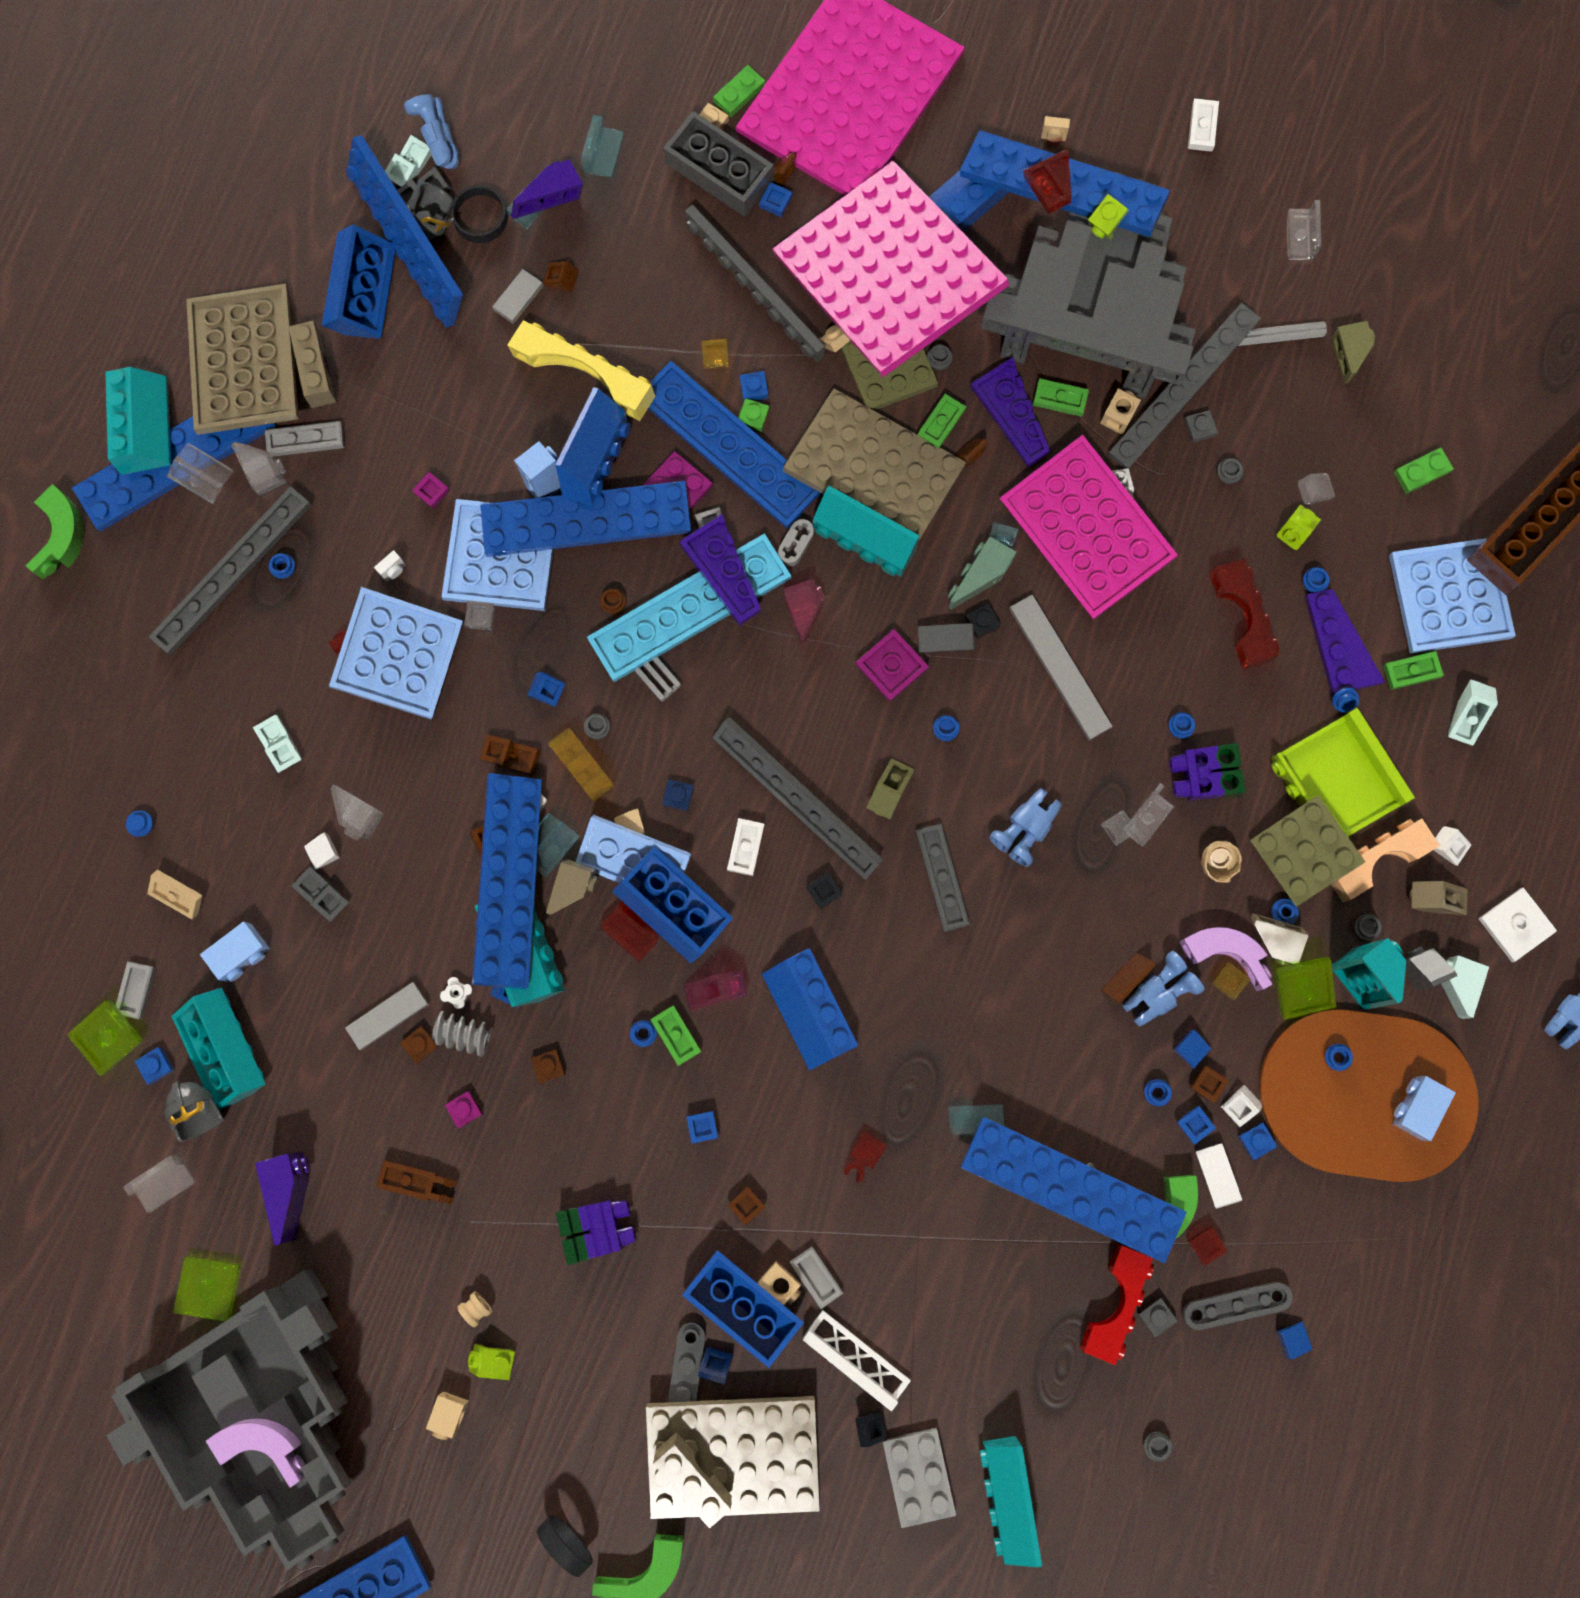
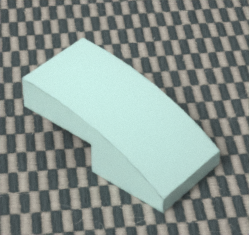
(409, 162)
(277, 743)

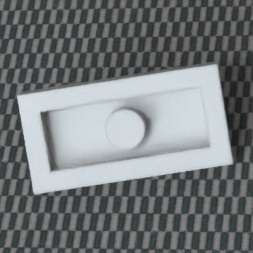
(1203, 125)
(745, 847)

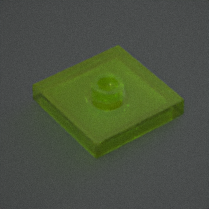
(1305, 987)
(105, 1037)
(207, 1288)

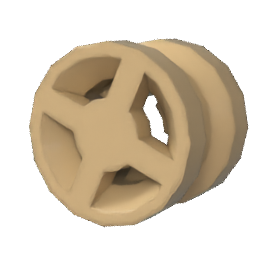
(474, 1309)

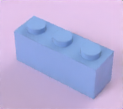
(539, 471)

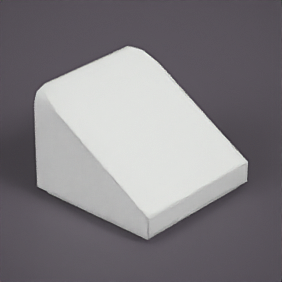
(1452, 845)
(321, 851)
(1242, 1106)

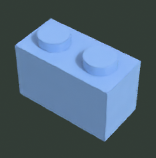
(235, 952)
(1423, 1107)

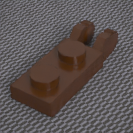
(413, 1182)

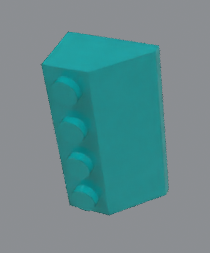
(137, 420)
(865, 532)
(1373, 973)
(543, 975)
(218, 1048)
(1011, 1501)

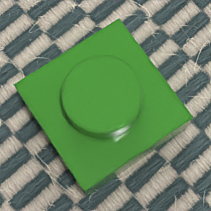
(754, 414)

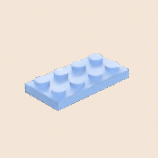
(618, 850)

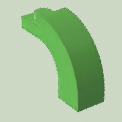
(66, 533)
(1182, 1193)
(652, 1582)

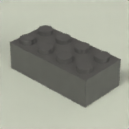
(718, 163)

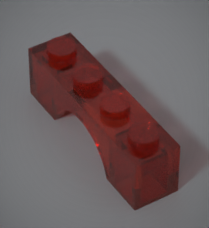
(1235, 584)

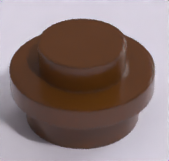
(612, 601)

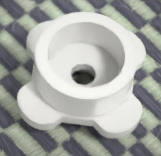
(457, 1000)

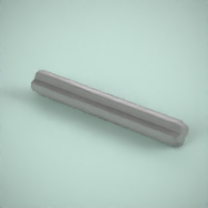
(1285, 333)

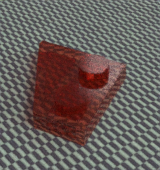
(1051, 181)
(629, 932)

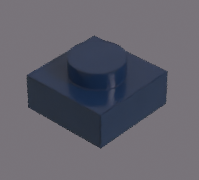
(678, 795)
(715, 1365)

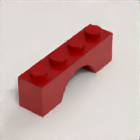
(1107, 1337)

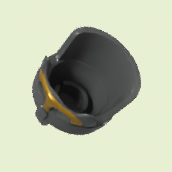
(429, 208)
(191, 1110)

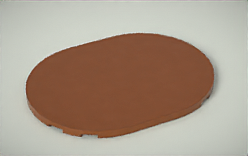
(1347, 1116)

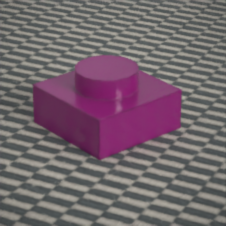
(430, 490)
(463, 1109)

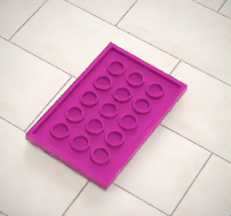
(1088, 527)

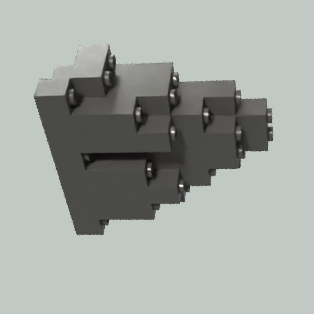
(1098, 302)
(251, 1367)

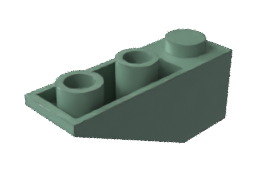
(987, 570)

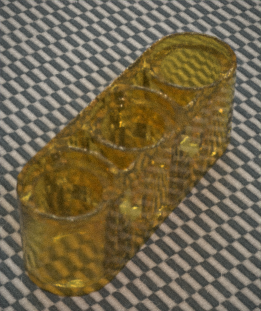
(581, 764)

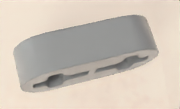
(801, 545)

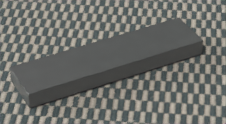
(942, 877)

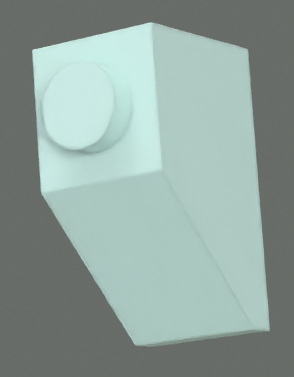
(1472, 712)
(1466, 987)

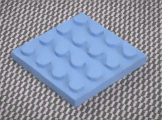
(505, 580)
(1448, 599)
(395, 653)

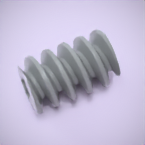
(461, 1034)

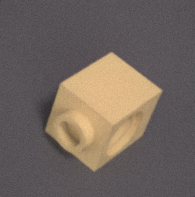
(1116, 420)
(778, 1271)
(446, 1415)

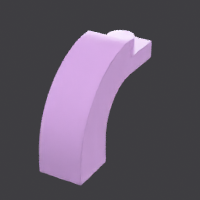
(1233, 944)
(262, 1436)

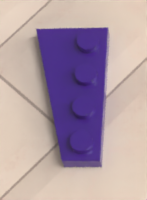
(1006, 401)
(717, 561)
(1340, 647)

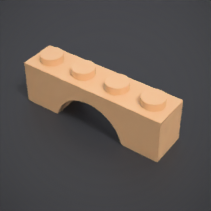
(1409, 843)

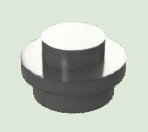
(939, 357)
(1229, 471)
(597, 726)
(1367, 927)
(1157, 1446)

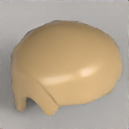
(1221, 861)

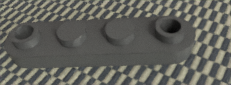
(1237, 1305)
(686, 1364)

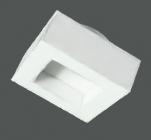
(390, 566)

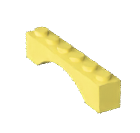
(540, 348)

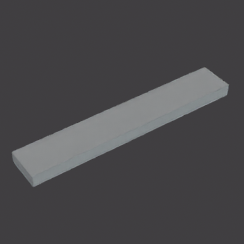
(1060, 667)

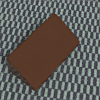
(1127, 978)

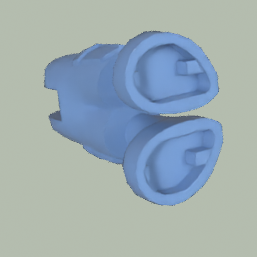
(435, 130)
(1033, 821)
(1155, 995)
(1567, 1016)

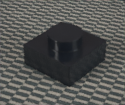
(983, 620)
(824, 891)
(871, 1429)

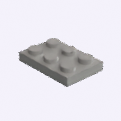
(919, 1477)

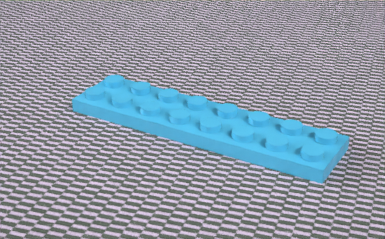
(680, 613)

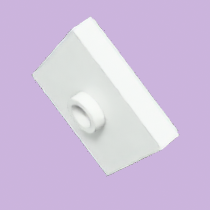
(1517, 924)

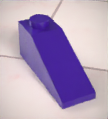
(551, 188)

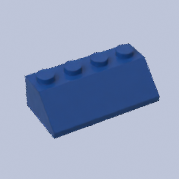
(965, 200)
(359, 283)
(592, 448)
(672, 905)
(809, 1009)
(742, 1309)

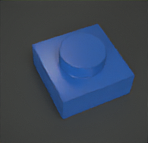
(775, 199)
(754, 386)
(154, 1065)
(1195, 1125)
(702, 1127)
(1257, 1141)

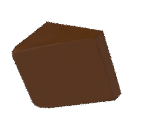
(784, 169)
(561, 276)
(972, 450)

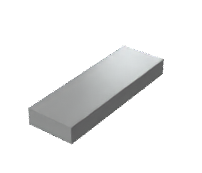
(305, 438)
(387, 1016)

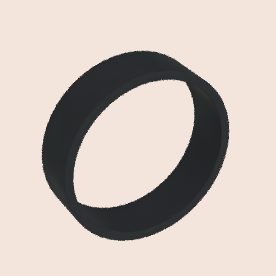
(475, 191)
(564, 1546)

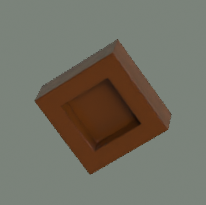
(419, 1045)
(548, 1066)
(1209, 1084)
(746, 1205)

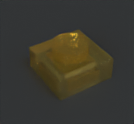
(715, 353)
(1230, 981)

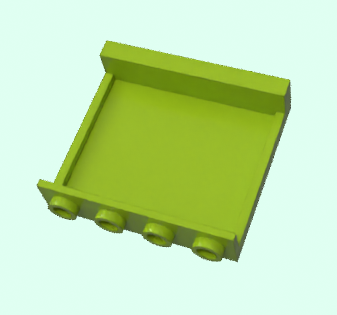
(1346, 770)

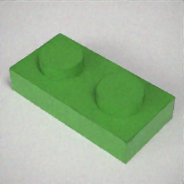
(739, 91)
(1060, 397)
(942, 421)
(1423, 470)
(1413, 670)
(676, 1035)

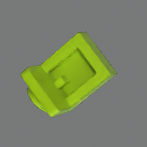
(1107, 217)
(1298, 527)
(490, 1362)

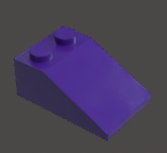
(284, 1190)

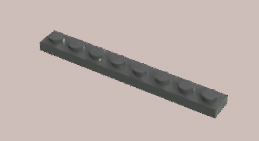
(760, 291)
(1176, 396)
(230, 571)
(797, 798)

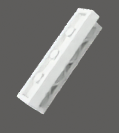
(849, 1368)

